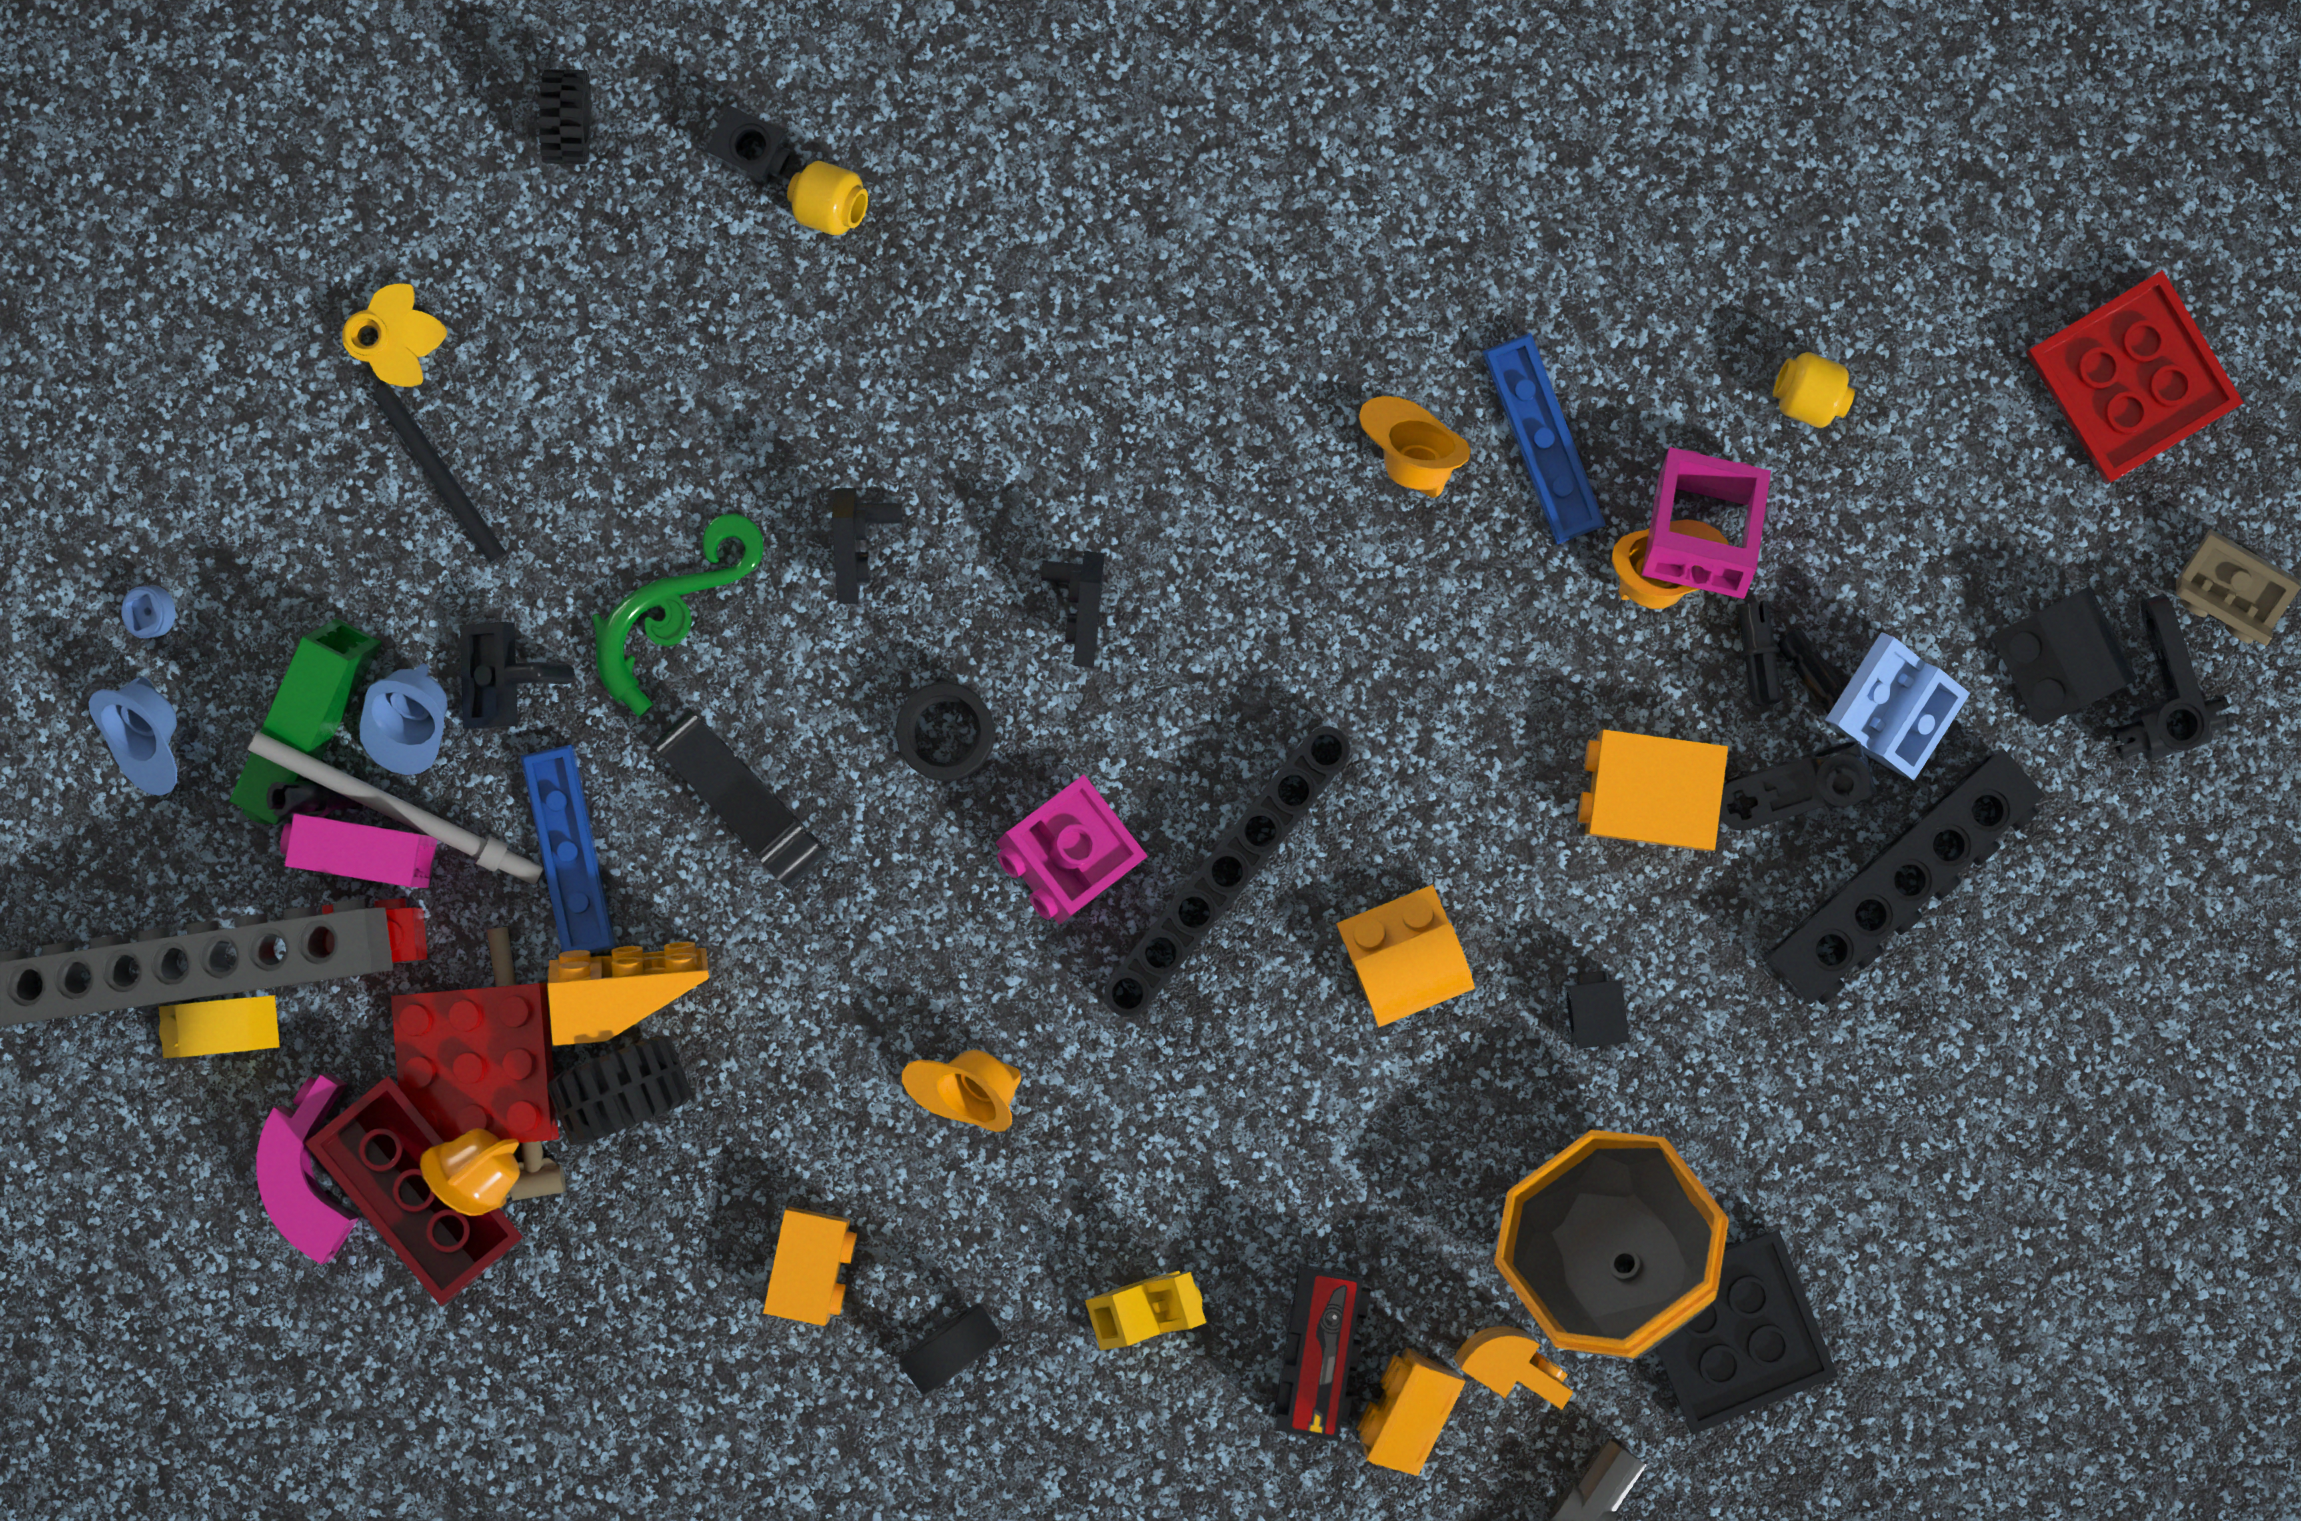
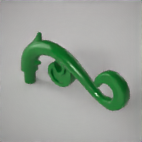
(611, 634)

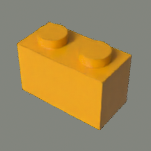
(808, 1266)

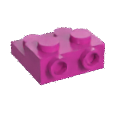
(1069, 851)

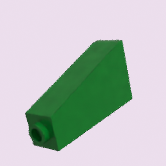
(307, 708)

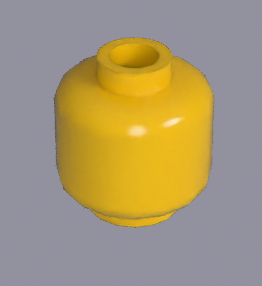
(827, 198)
(1813, 389)

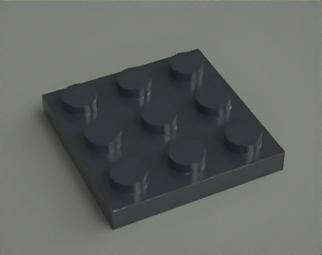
(1750, 1342)

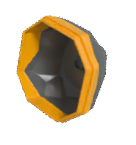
(1588, 1213)

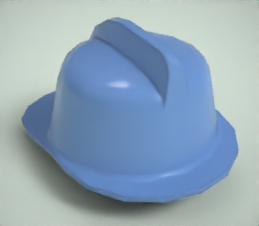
(404, 720)
(138, 731)

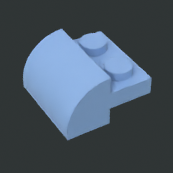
(1897, 707)

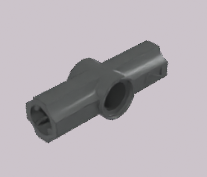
(1600, 1487)

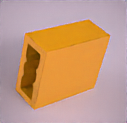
(1653, 790)

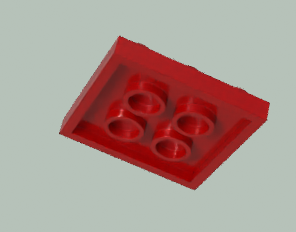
(2134, 377)
(478, 1060)

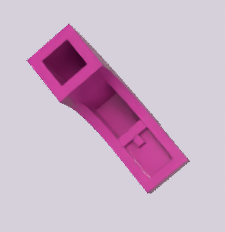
(286, 1177)

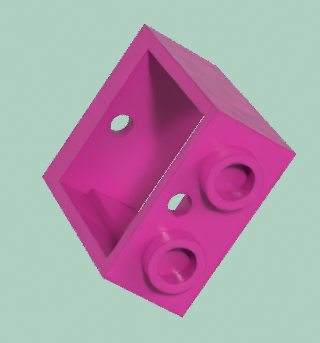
(1674, 555)
(358, 851)

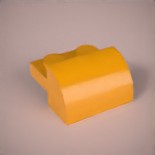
(1406, 955)
(1503, 1356)

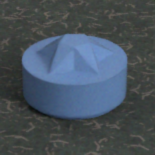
(148, 611)

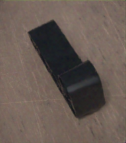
(741, 799)

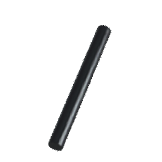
(439, 474)

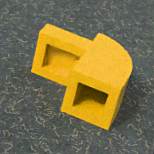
(218, 1027)
(1145, 1310)

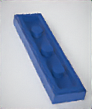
(1543, 439)
(568, 850)

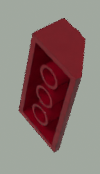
(376, 1160)

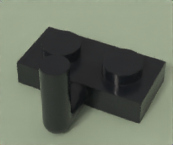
(849, 527)
(1085, 588)
(492, 675)

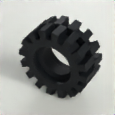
(565, 116)

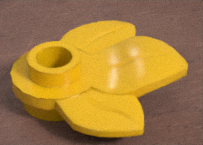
(401, 335)

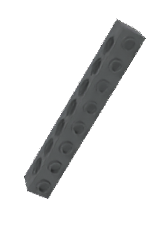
(359, 949)

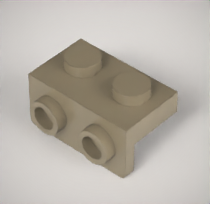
(2235, 588)

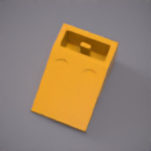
(607, 994)
(1409, 1413)

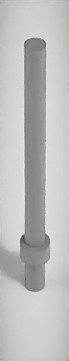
(488, 852)

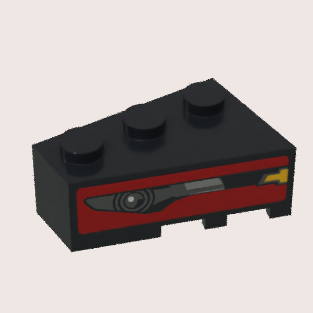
(1320, 1352)

